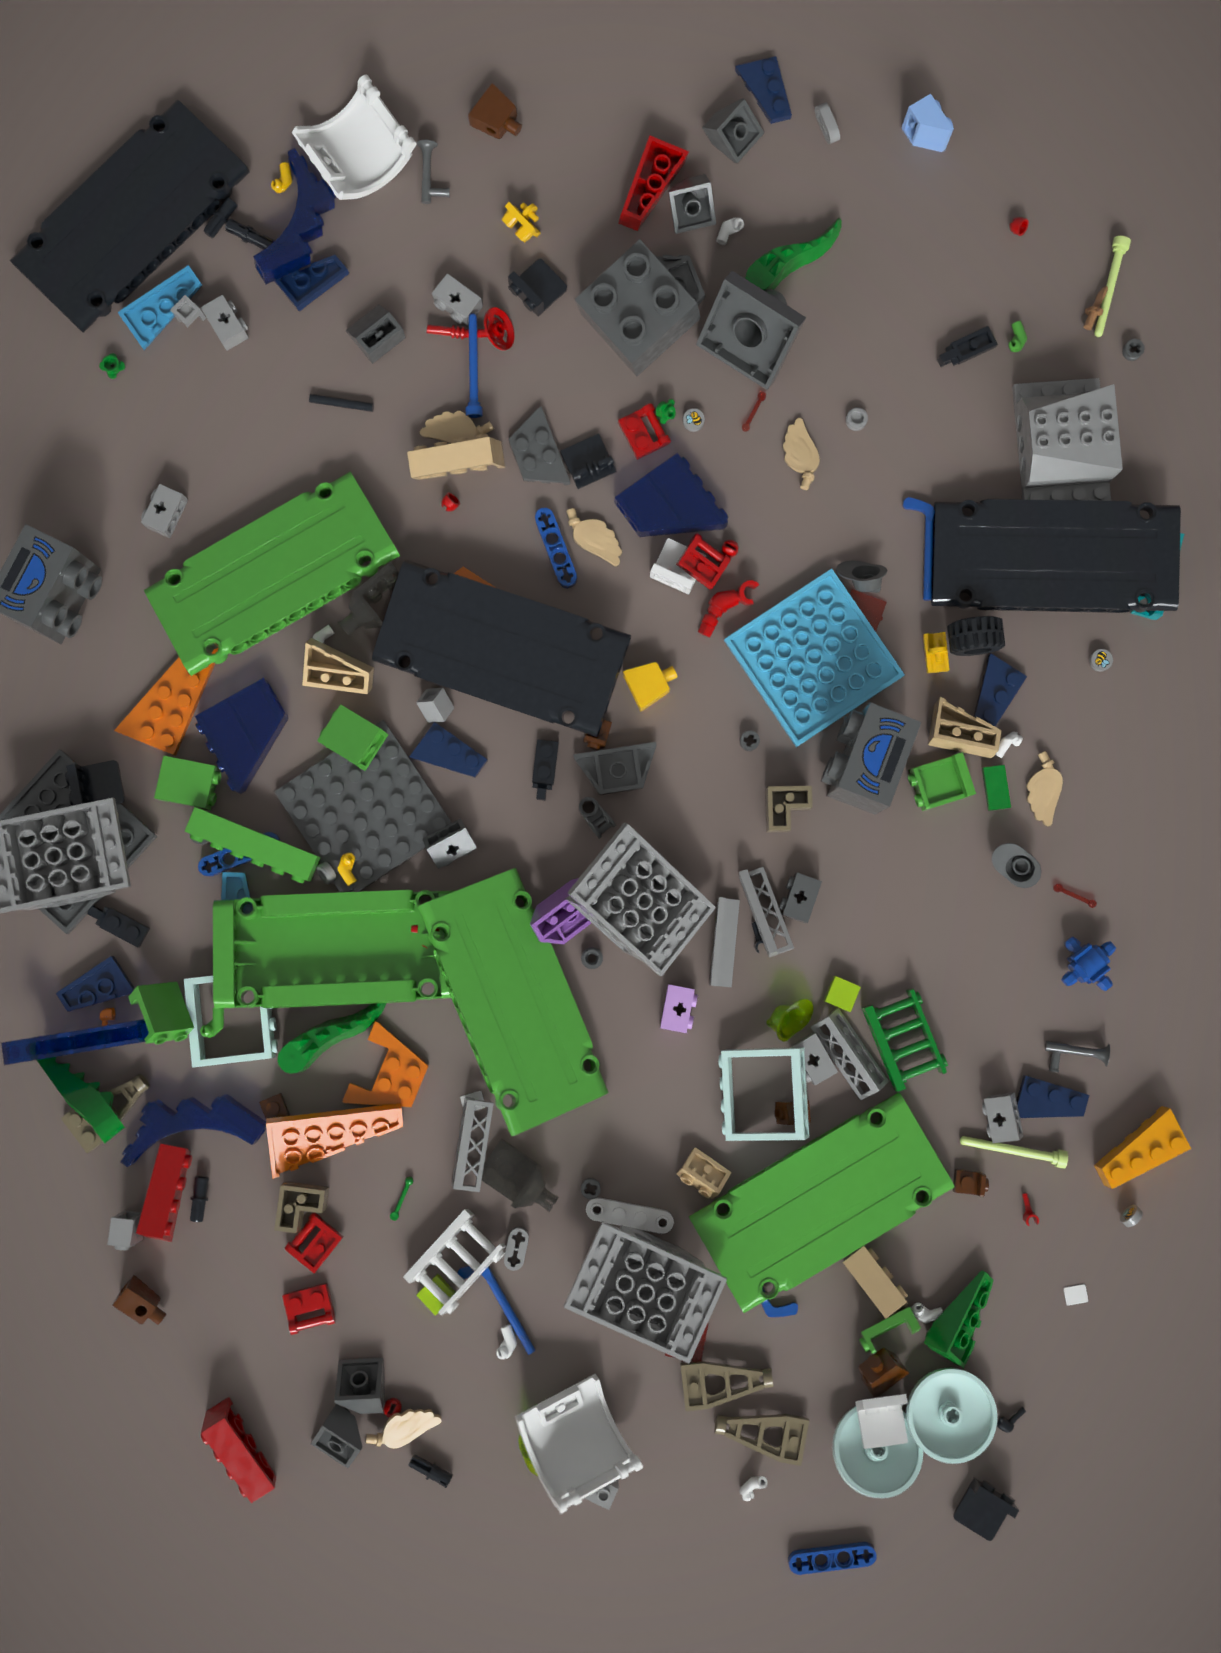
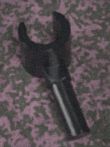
(757, 936)
(1008, 1425)

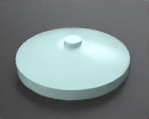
(951, 1415)
(878, 1470)

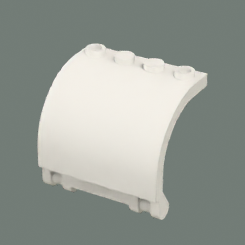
(359, 145)
(575, 1443)

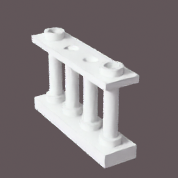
(434, 1257)

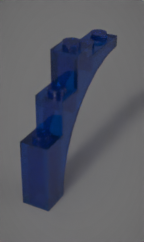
(292, 247)
(74, 1042)
(162, 1121)

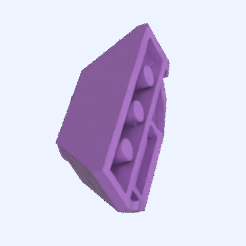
(557, 919)

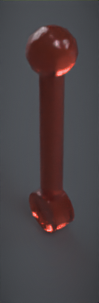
(761, 397)
(1059, 888)

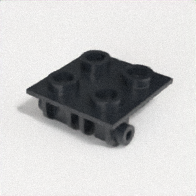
(588, 461)

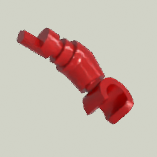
(721, 603)

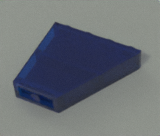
(670, 502)
(243, 731)

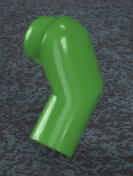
(1019, 338)
(215, 1025)

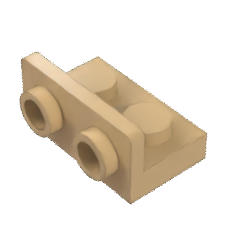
(703, 1174)

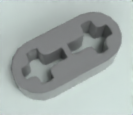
(827, 123)
(521, 1249)

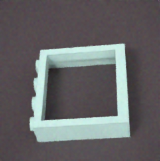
(197, 1040)
(799, 1094)

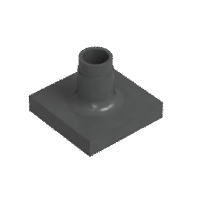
(750, 329)

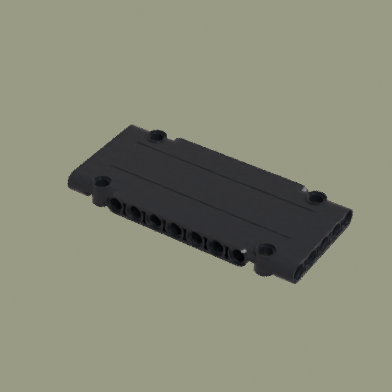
(130, 215)
(1056, 555)
(501, 647)

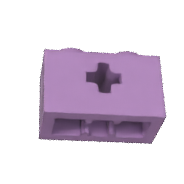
(669, 1018)

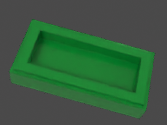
(996, 787)

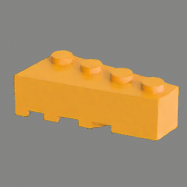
(1144, 1149)

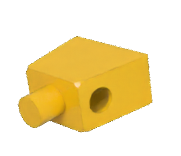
(648, 683)

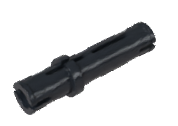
(248, 234)

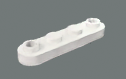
(629, 1215)

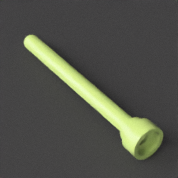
(1120, 246)
(1058, 1158)

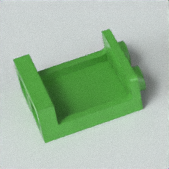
(352, 737)
(187, 782)
(941, 782)
(163, 1012)
(905, 1316)

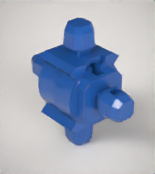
(1088, 963)

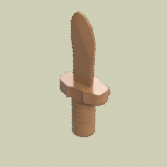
(1095, 310)

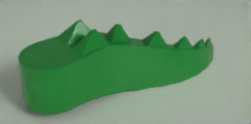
(783, 260)
(309, 1045)
(84, 1098)

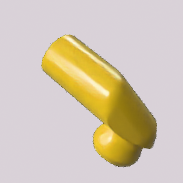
(281, 184)
(345, 867)

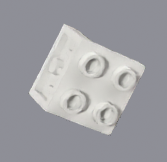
(668, 572)
(882, 1421)

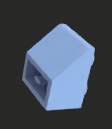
(927, 125)

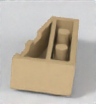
(335, 670)
(961, 732)
(876, 1282)

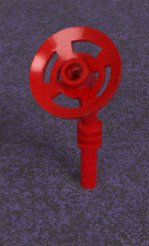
(493, 331)

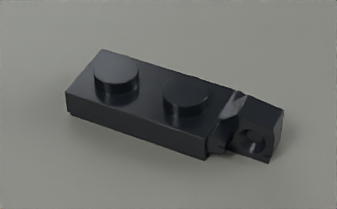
(968, 347)
(544, 767)
(120, 925)

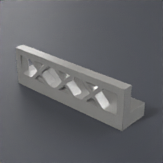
(758, 914)
(724, 942)
(853, 1052)
(463, 1144)

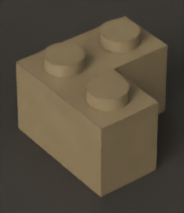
(780, 802)
(294, 1200)

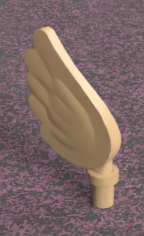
(453, 426)
(801, 452)
(595, 538)
(1044, 790)
(404, 1428)

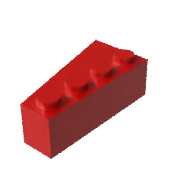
(653, 176)
(164, 1193)
(237, 1451)

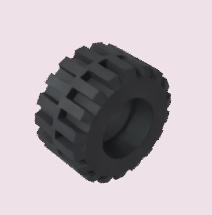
(976, 635)

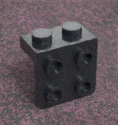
(537, 286)
(94, 782)
(984, 1509)

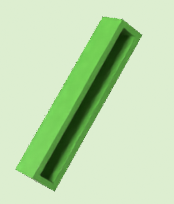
(253, 844)

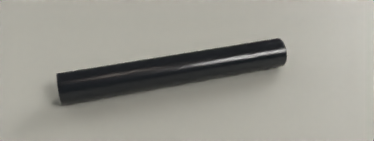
(339, 402)

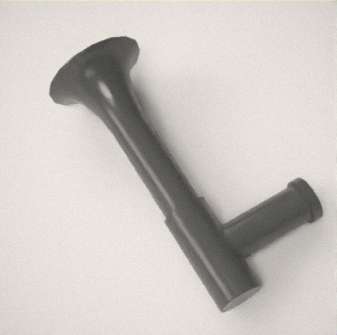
(426, 148)
(1058, 1048)

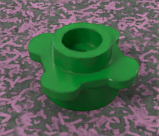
(106, 364)
(666, 410)

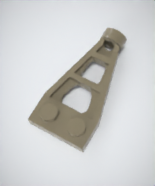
(84, 1131)
(694, 1383)
(792, 1440)

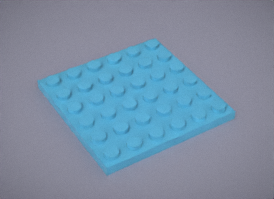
(814, 657)

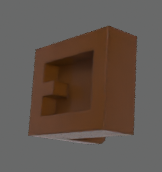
(599, 741)
(274, 1107)
(785, 1113)
(970, 1182)

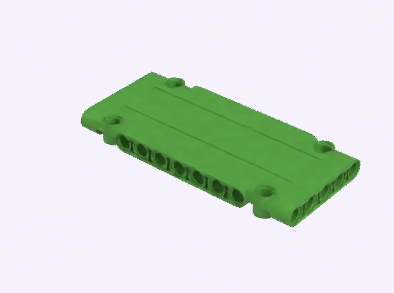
(270, 573)
(324, 950)
(513, 1002)
(821, 1202)

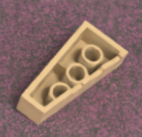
(455, 457)

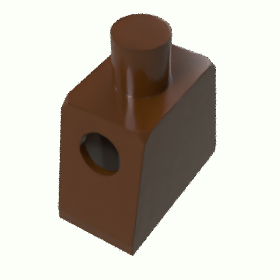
(495, 114)
(139, 1302)
(882, 1371)

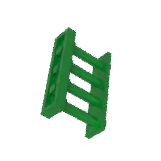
(882, 1036)

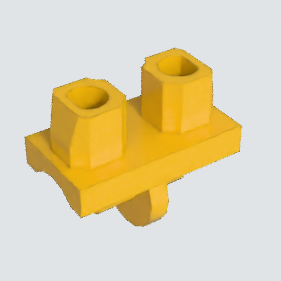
(514, 215)
(936, 652)

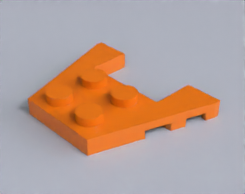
(398, 1077)

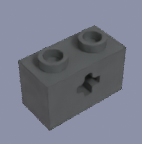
(456, 836)
(802, 910)

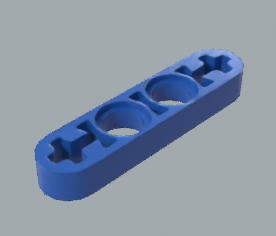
(558, 547)
(220, 854)
(831, 1553)

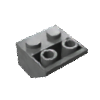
(376, 333)

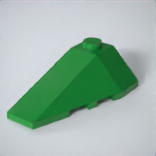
(955, 1327)

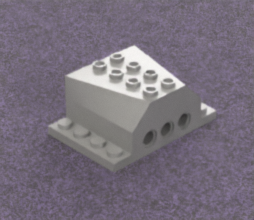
(1067, 439)
(61, 857)
(640, 900)
(646, 1290)

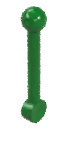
(395, 1215)

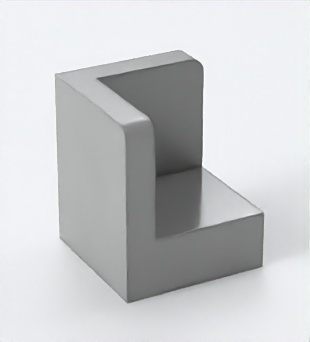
(187, 311)
(435, 705)

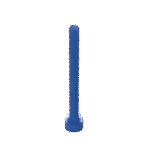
(473, 409)

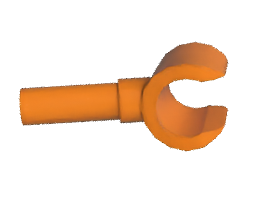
(107, 1014)

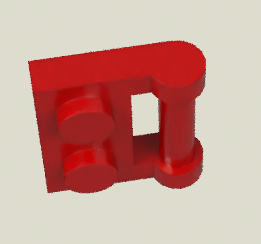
(638, 435)
(699, 566)
(320, 1246)
(305, 1301)

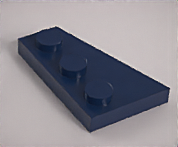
(766, 84)
(310, 283)
(997, 690)
(447, 751)
(97, 985)
(1046, 1099)

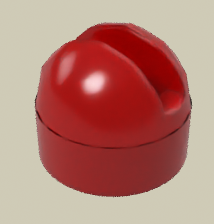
(1019, 225)
(450, 502)
(728, 551)
(387, 1406)

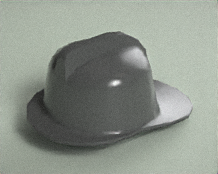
(864, 576)
(1016, 865)

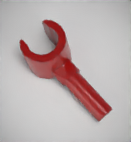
(1028, 1209)

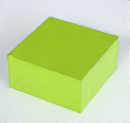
(842, 993)
(430, 1300)

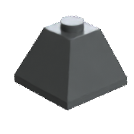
(733, 130)
(692, 204)
(361, 1385)
(339, 1436)

